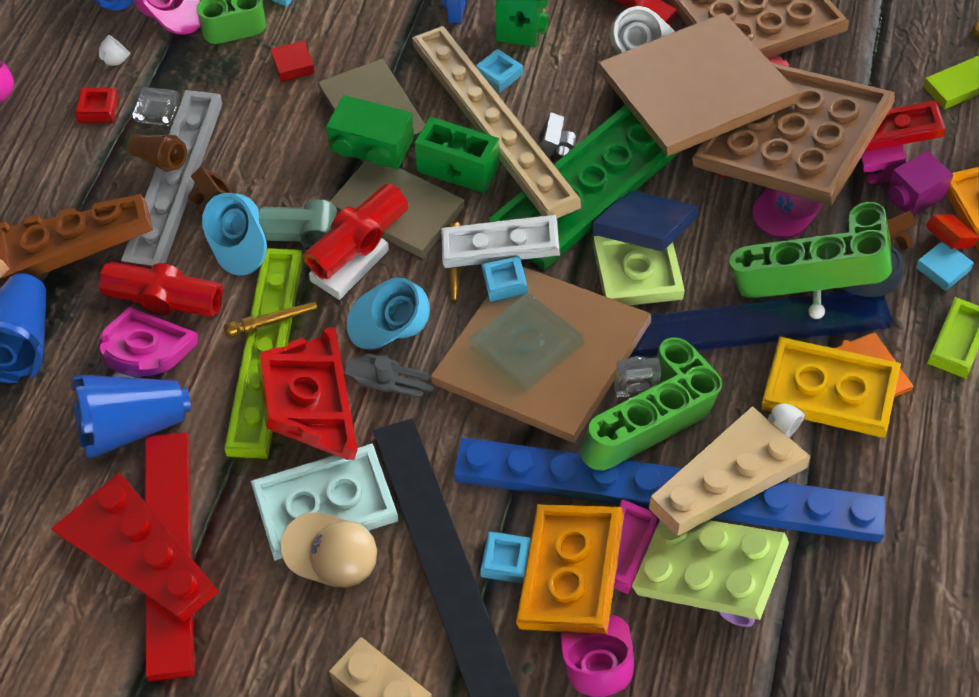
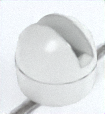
(112, 51)
(786, 418)

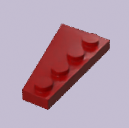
(137, 547)

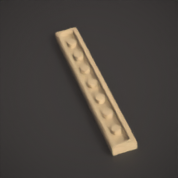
(491, 116)

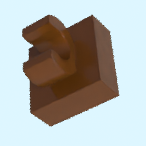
(207, 187)
(897, 224)

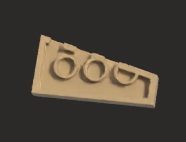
(728, 472)

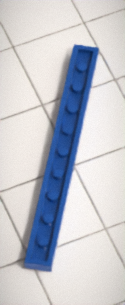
(567, 476)

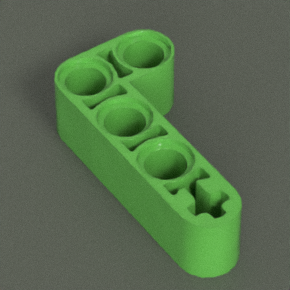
(230, 19)
(819, 261)
(679, 400)

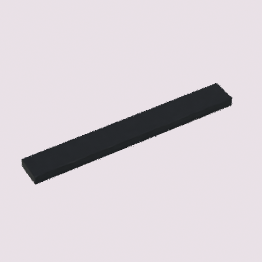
(444, 563)

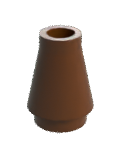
(159, 150)

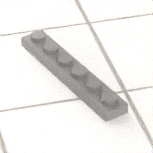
(170, 190)

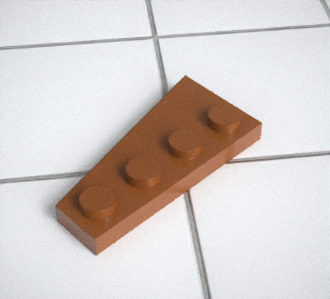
(60, 240)

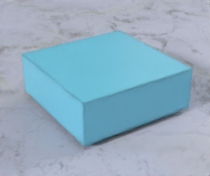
(500, 70)
(944, 265)
(504, 278)
(505, 557)

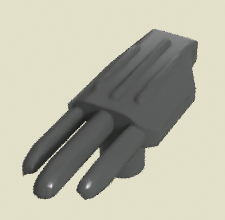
(384, 374)

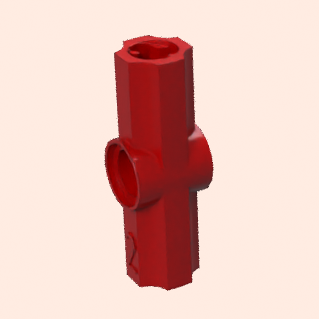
(356, 231)
(161, 289)

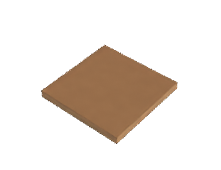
(771, 24)
(697, 83)
(806, 145)
(573, 389)

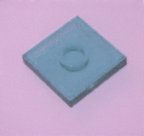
(526, 341)

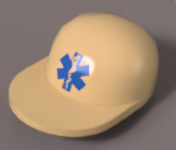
(328, 550)

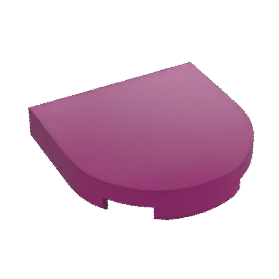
(144, 344)

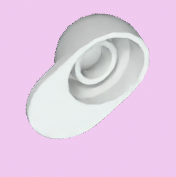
(637, 27)

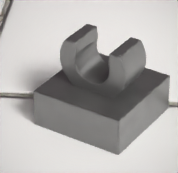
(552, 139)

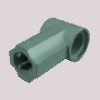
(298, 224)

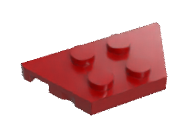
(308, 394)

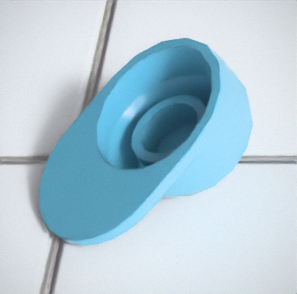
(234, 233)
(388, 312)

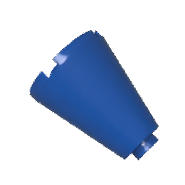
(21, 327)
(124, 410)

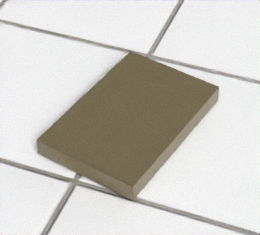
(370, 83)
(428, 205)

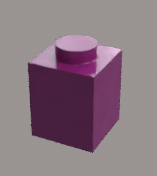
(919, 183)

